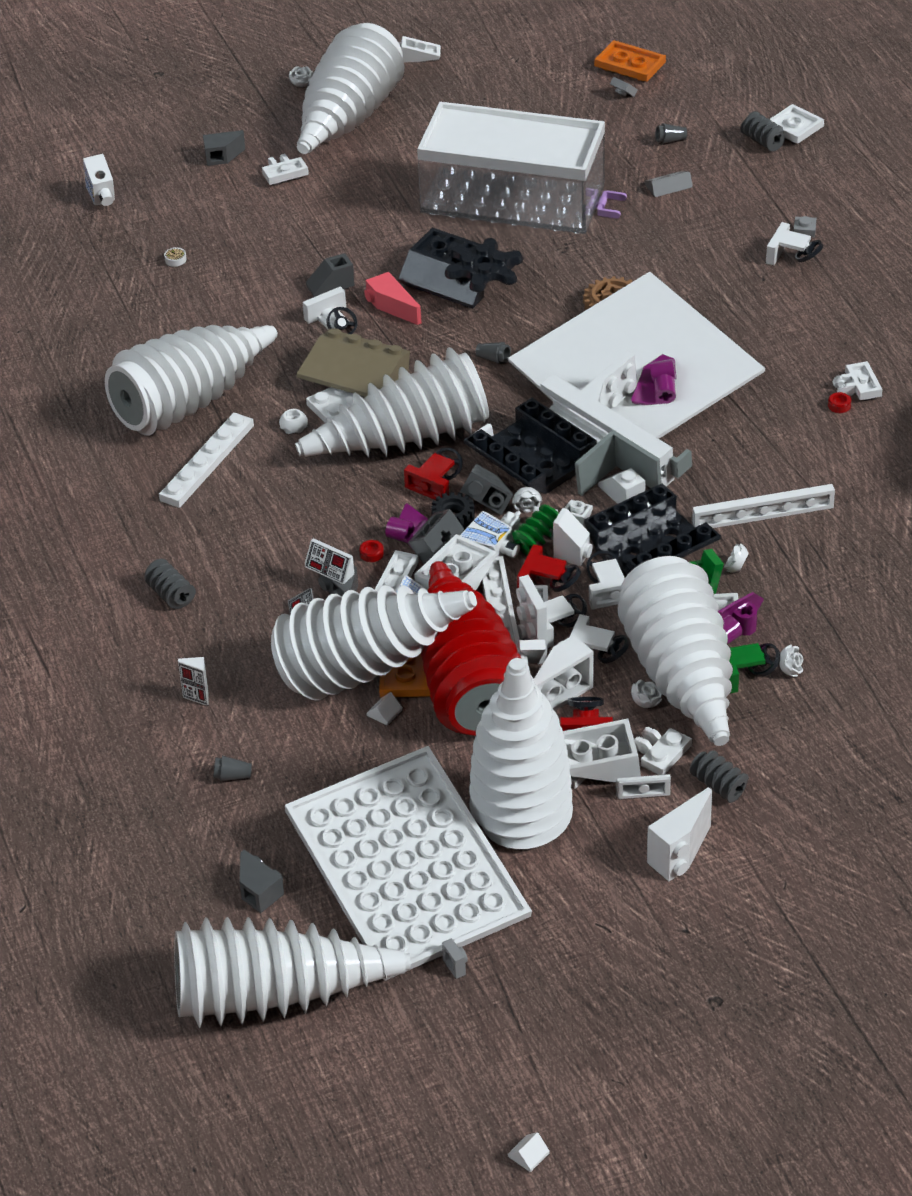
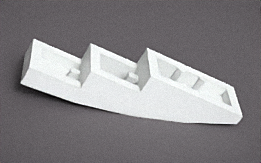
(418, 51)

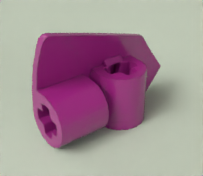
(656, 382)
(406, 525)
(741, 616)

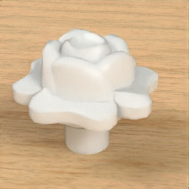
(512, 519)

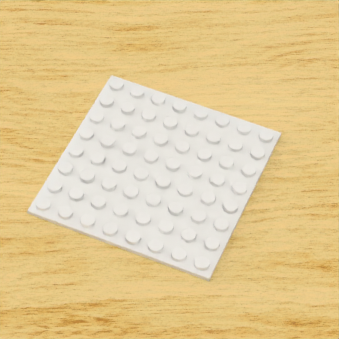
(647, 322)

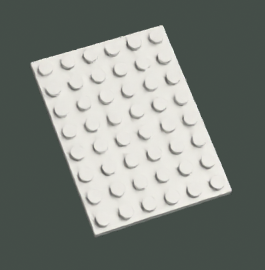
(407, 858)

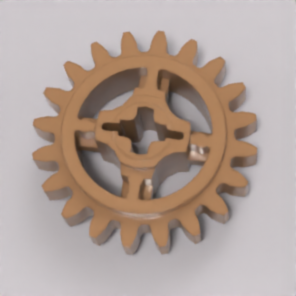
(602, 290)

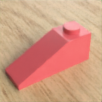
(392, 298)

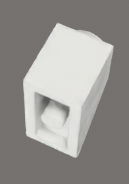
(623, 485)
(570, 539)

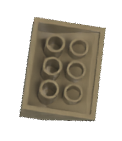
(352, 362)

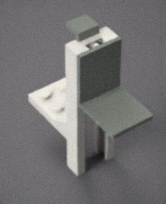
(618, 439)

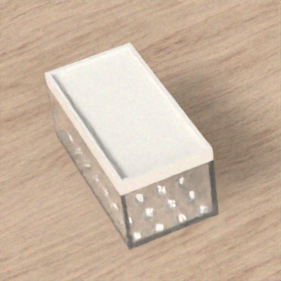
(512, 167)

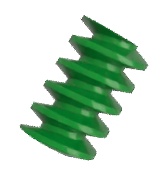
(535, 528)

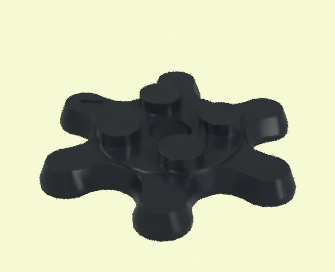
(475, 264)

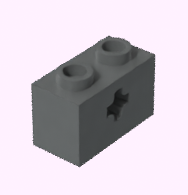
(435, 534)

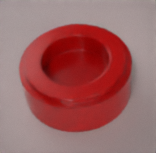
(839, 402)
(371, 551)

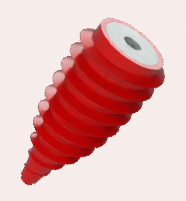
(466, 658)

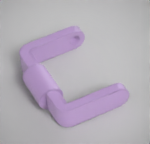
(602, 202)

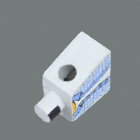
(101, 189)
(492, 534)

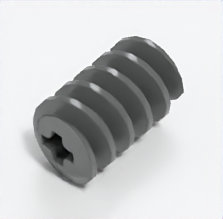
(763, 131)
(169, 584)
(719, 775)

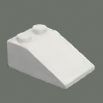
(464, 558)
(566, 672)
(603, 751)
(678, 836)

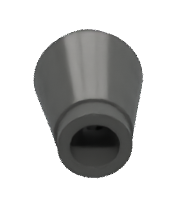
(670, 133)
(495, 352)
(231, 769)

